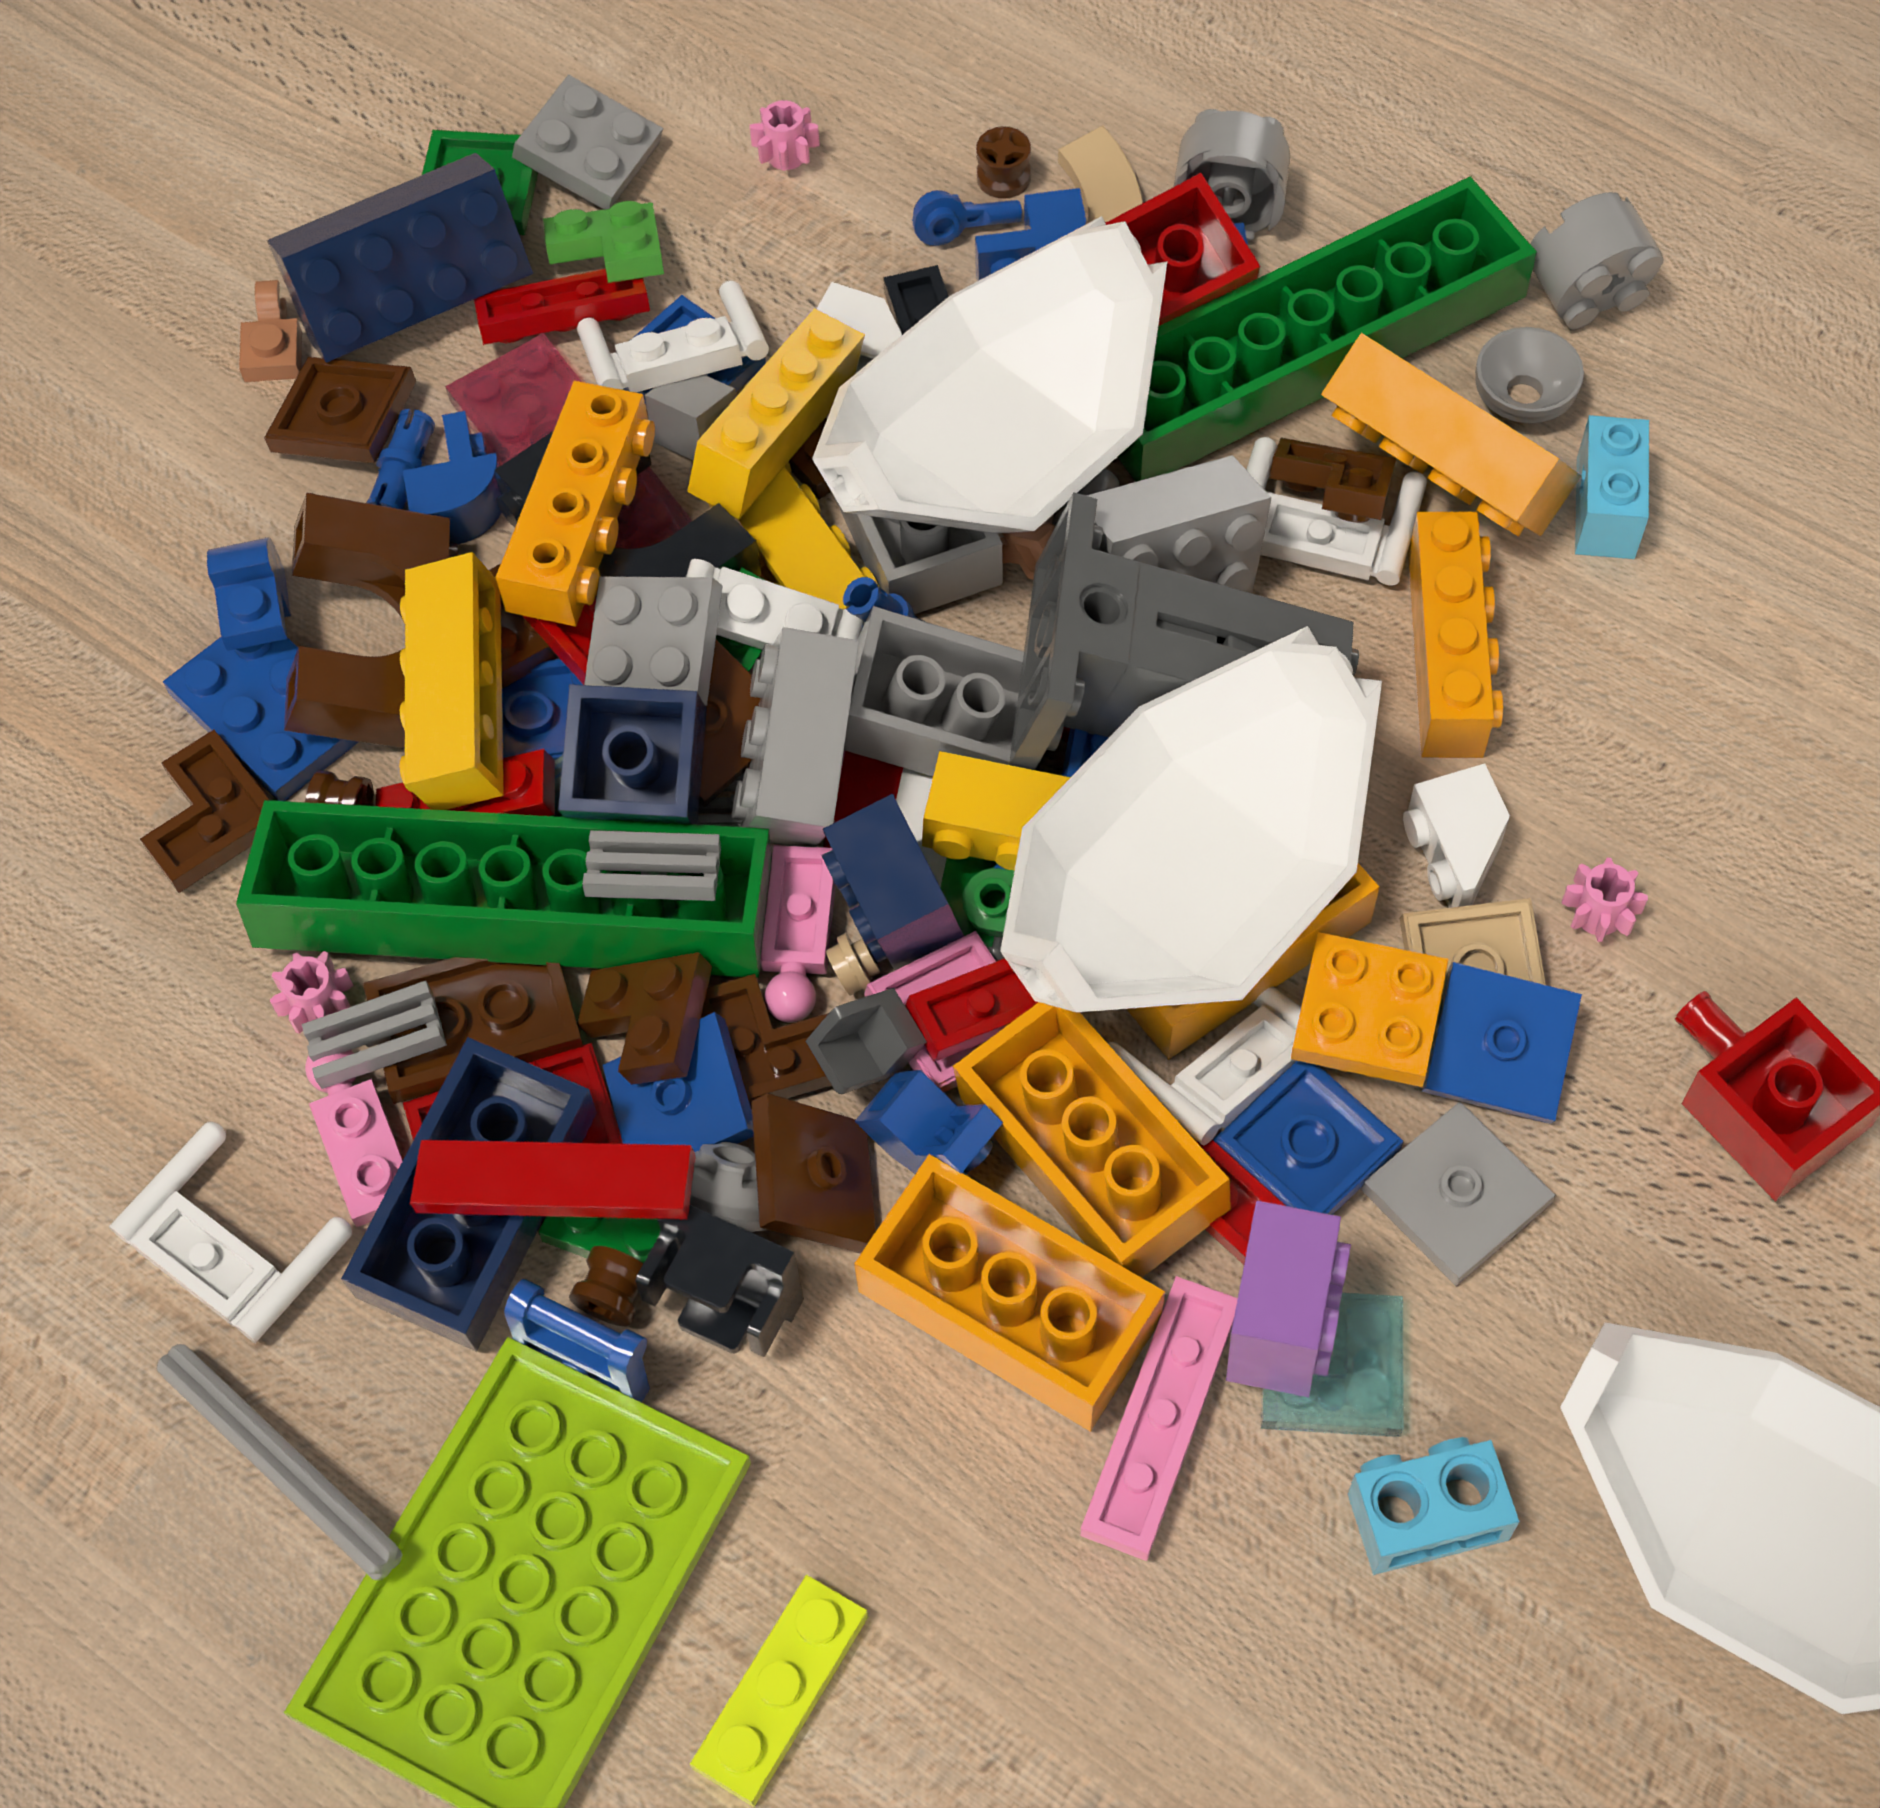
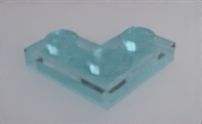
(1363, 1376)

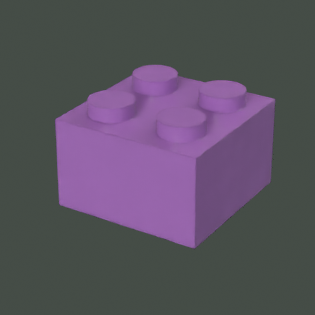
(1287, 1299)

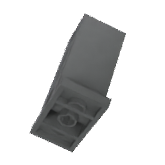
(1127, 632)

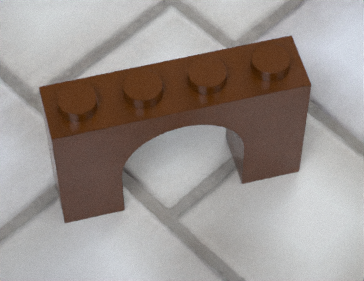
(369, 550)

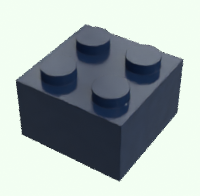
(632, 754)
(889, 885)

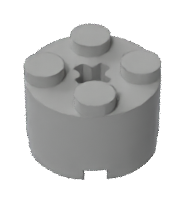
(1242, 162)
(1596, 259)

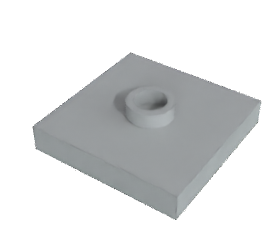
(1458, 1193)

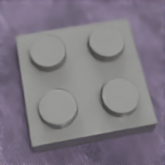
(587, 142)
(654, 633)

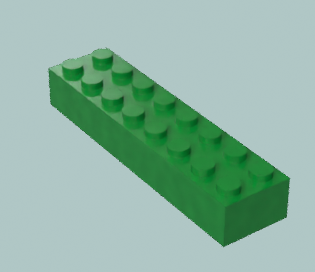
(1288, 331)
(486, 889)

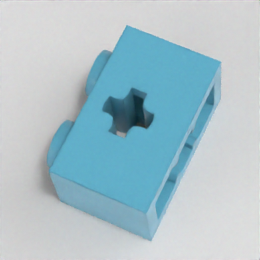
(1613, 487)

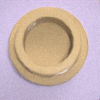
(852, 964)

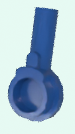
(943, 216)

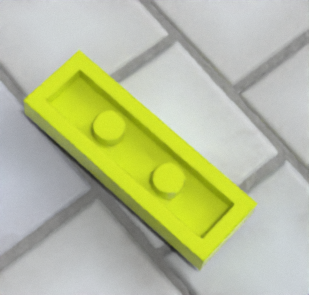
(779, 1690)

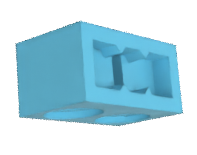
(1439, 1523)

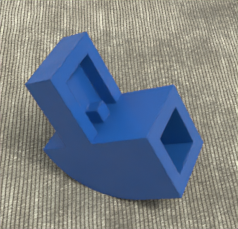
(1045, 220)
(460, 488)
(249, 593)
(918, 1119)

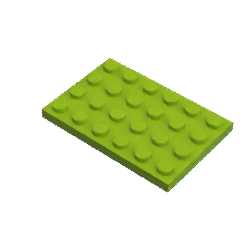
(521, 1588)

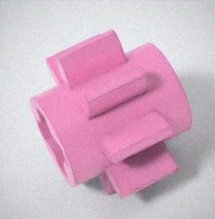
(784, 135)
(1609, 883)
(310, 989)

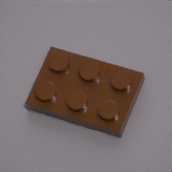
(495, 1003)

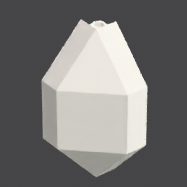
(1003, 391)
(1197, 836)
(1742, 1501)

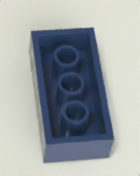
(401, 256)
(458, 1267)

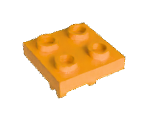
(1370, 1009)

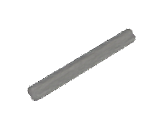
(280, 1462)

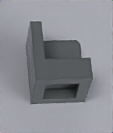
(865, 1041)

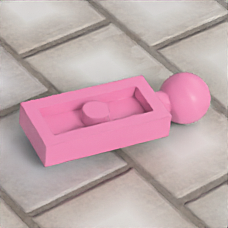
(796, 929)
(356, 1141)

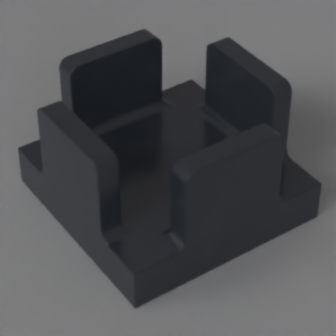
(732, 1280)

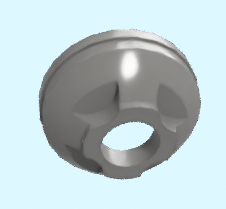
(1531, 359)
(727, 1184)

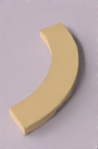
(1102, 174)

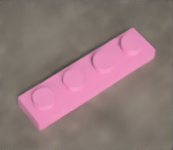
(1160, 1419)

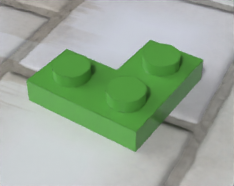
(621, 234)

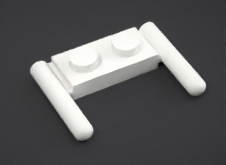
(679, 353)
(1319, 539)
(757, 610)
(1231, 1071)
(207, 1256)

